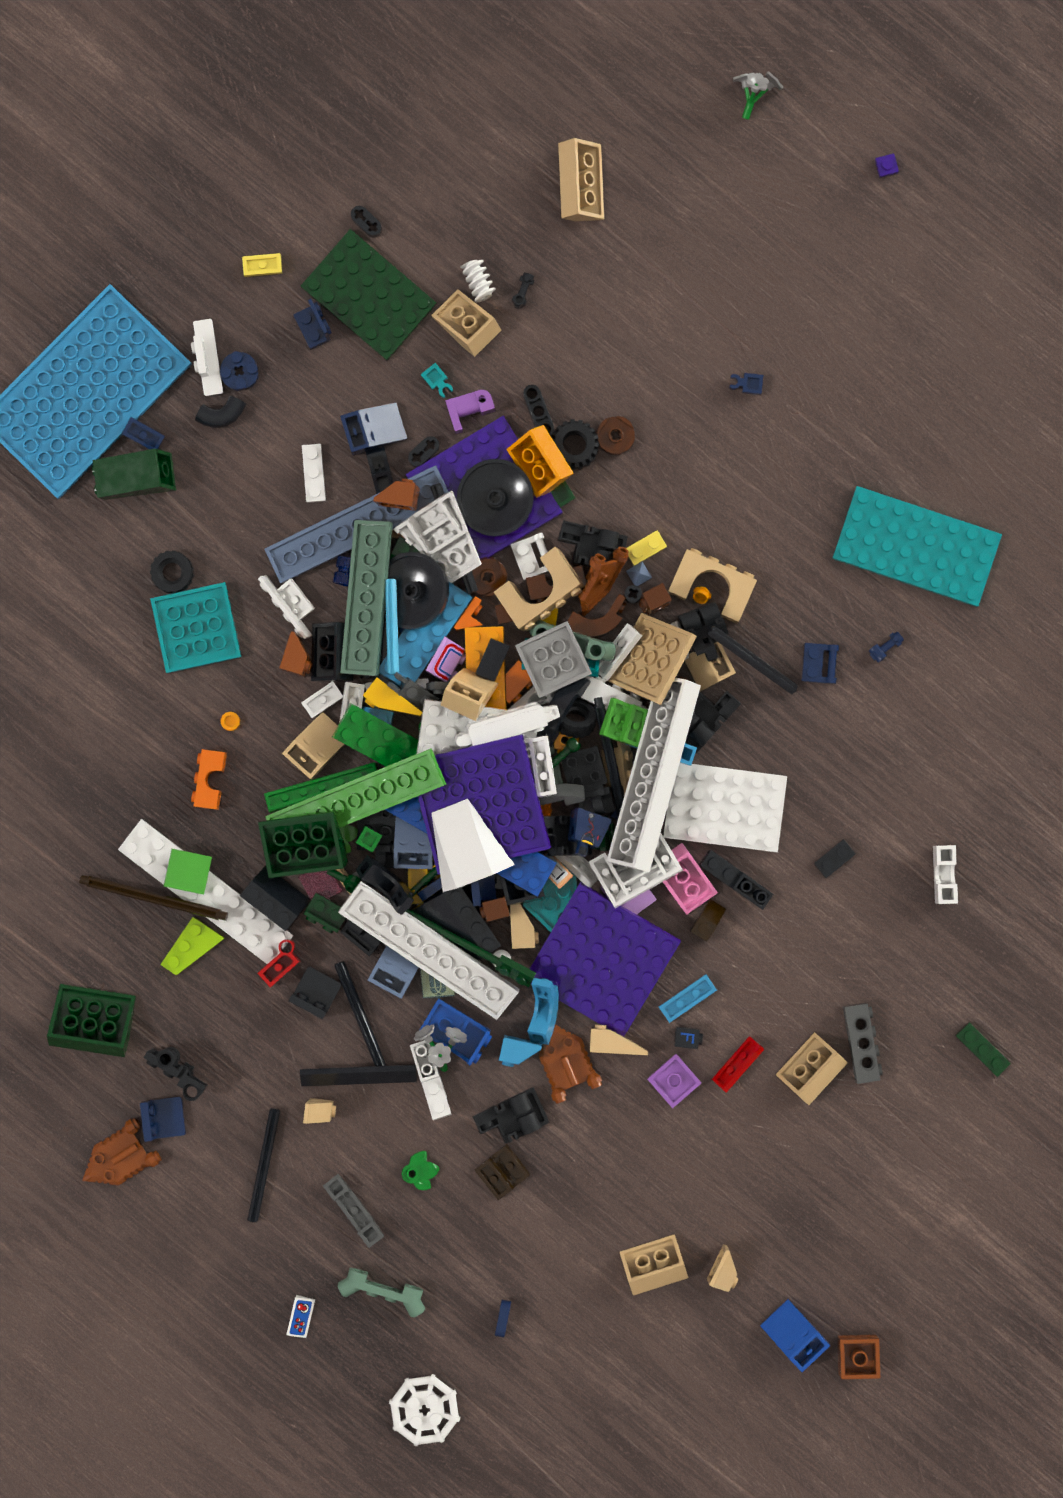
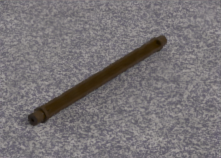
(152, 897)

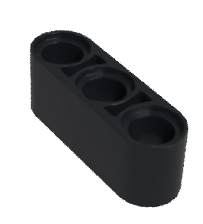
(535, 403)

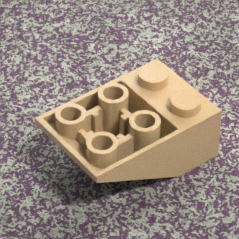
(468, 693)
(314, 746)

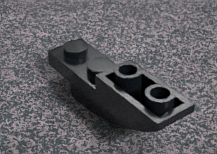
(736, 879)

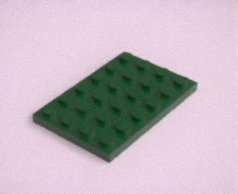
(368, 295)

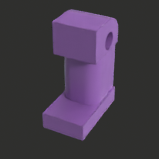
(468, 405)

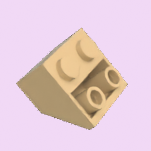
(711, 672)

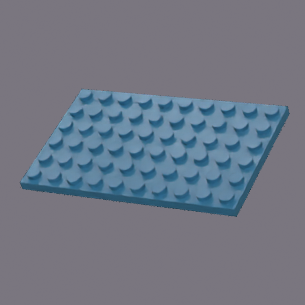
(85, 390)

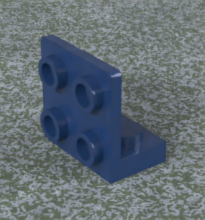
(312, 327)
(162, 1118)

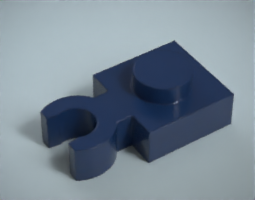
(750, 383)

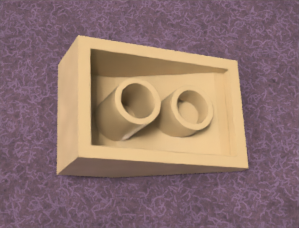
(466, 322)

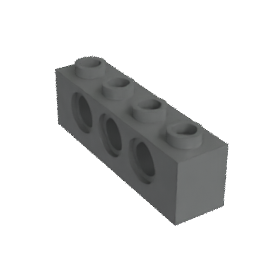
(851, 1015)

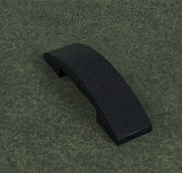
(564, 700)

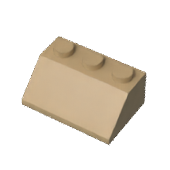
(811, 1068)
(653, 1264)

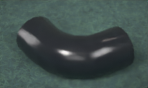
(221, 417)

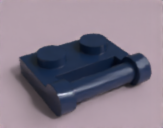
(814, 661)

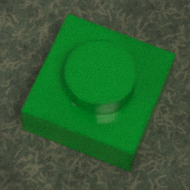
(368, 839)

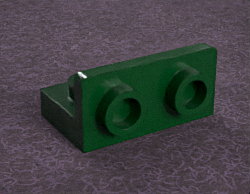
(324, 912)

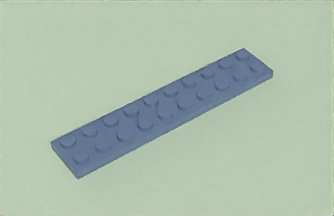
(335, 534)

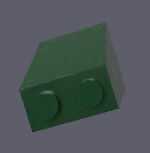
(134, 474)

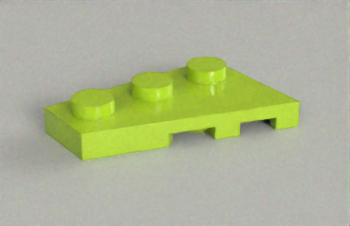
(190, 946)

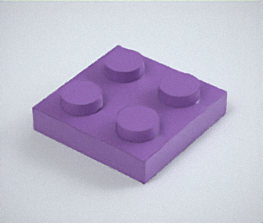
(674, 1080)

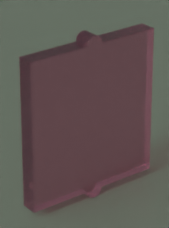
(320, 883)

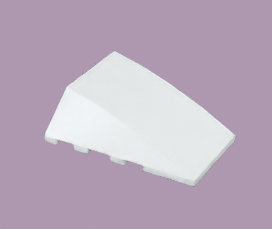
(443, 535)
(465, 846)

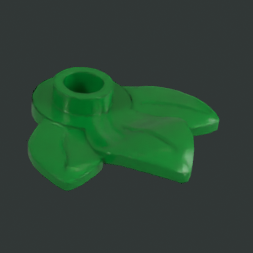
(422, 1169)

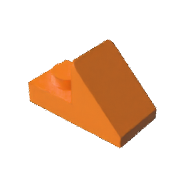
(466, 619)

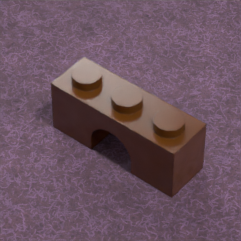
(540, 590)
(655, 600)
(495, 909)

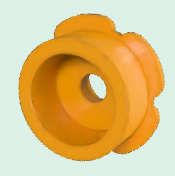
(701, 595)

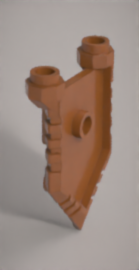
(601, 578)
(567, 1063)
(119, 1157)

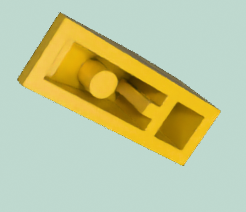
(385, 698)

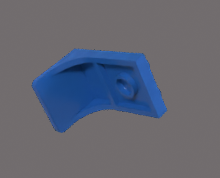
(446, 1016)

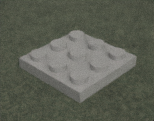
(553, 659)

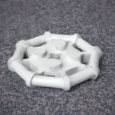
(433, 1417)

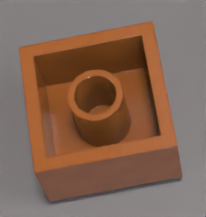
(858, 1357)

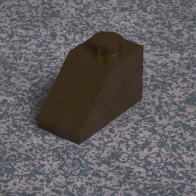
(708, 920)

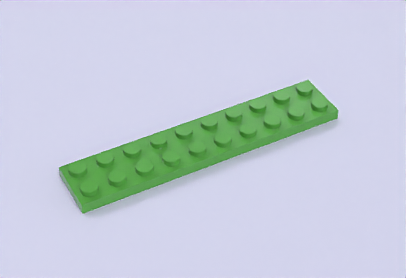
(373, 791)

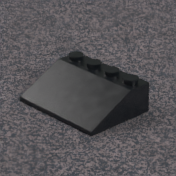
(458, 915)

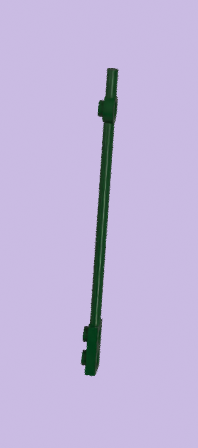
(503, 964)

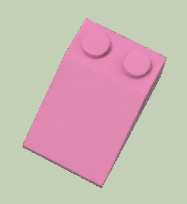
(691, 885)

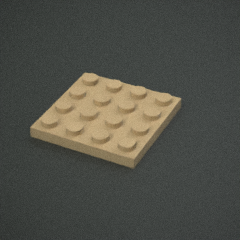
(654, 659)

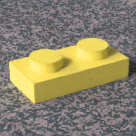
(262, 265)
(646, 548)

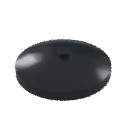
(495, 497)
(420, 589)

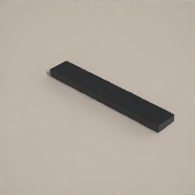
(358, 1075)

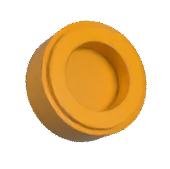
(230, 721)

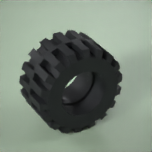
(587, 433)

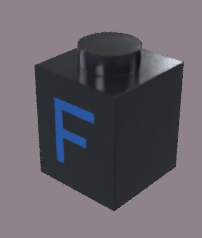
(687, 1037)

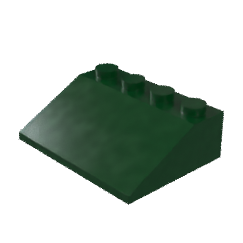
(302, 844)
(91, 1020)

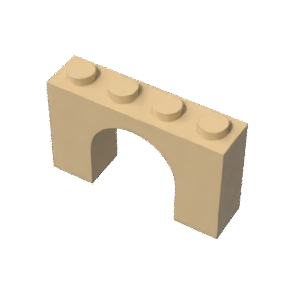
(739, 583)
(565, 584)

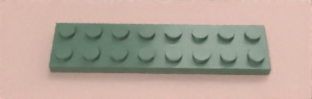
(366, 597)

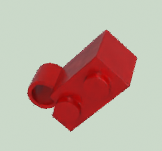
(279, 965)

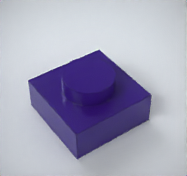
(886, 165)

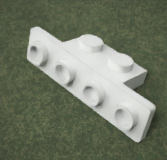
(207, 357)
(291, 602)

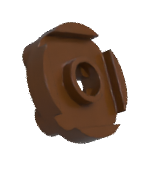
(615, 424)
(498, 578)

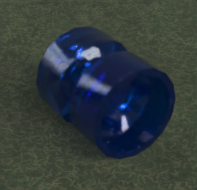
(341, 576)

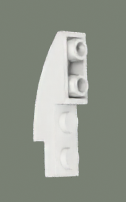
(431, 1081)

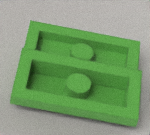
(624, 722)
(187, 871)

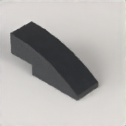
(379, 468)

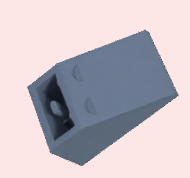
(411, 847)
(393, 972)

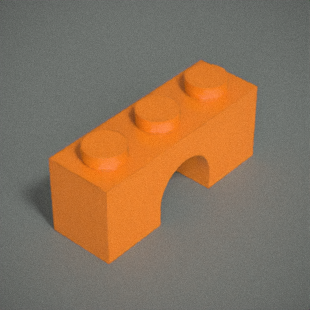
(208, 762)

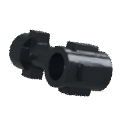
(519, 299)

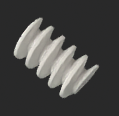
(477, 280)

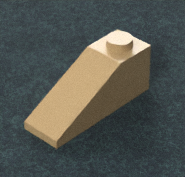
(522, 929)
(607, 1041)
(319, 1111)

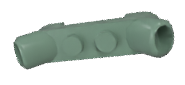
(590, 647)
(409, 1296)

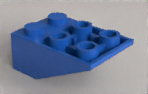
(795, 1335)

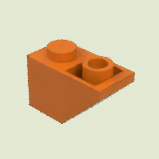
(516, 682)

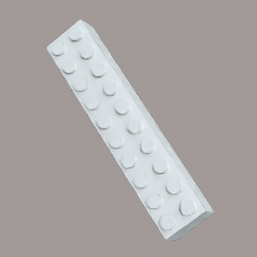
(653, 777)

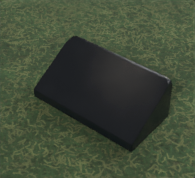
(492, 659)

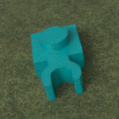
(435, 378)

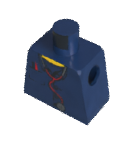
(586, 830)

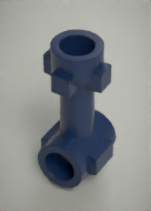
(878, 653)

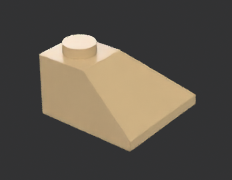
(723, 1271)

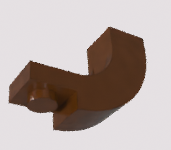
(601, 626)

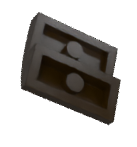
(502, 1172)

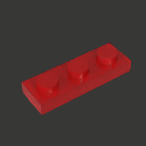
(738, 1064)

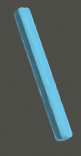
(391, 626)

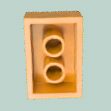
(540, 460)

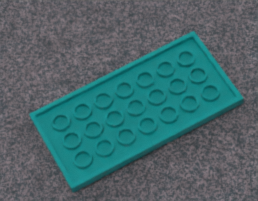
(917, 546)

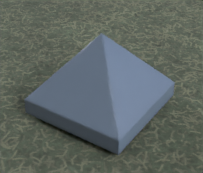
(638, 574)

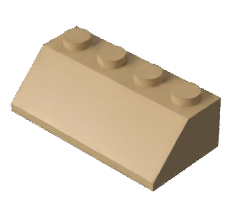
(581, 180)

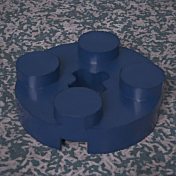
(228, 372)

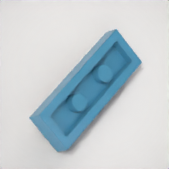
(687, 998)

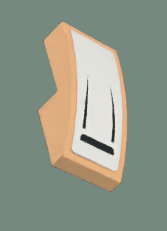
(560, 874)

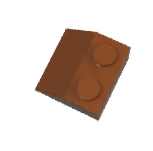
(399, 495)
(296, 657)

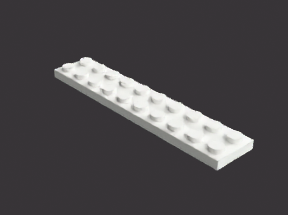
(244, 922)
(429, 951)

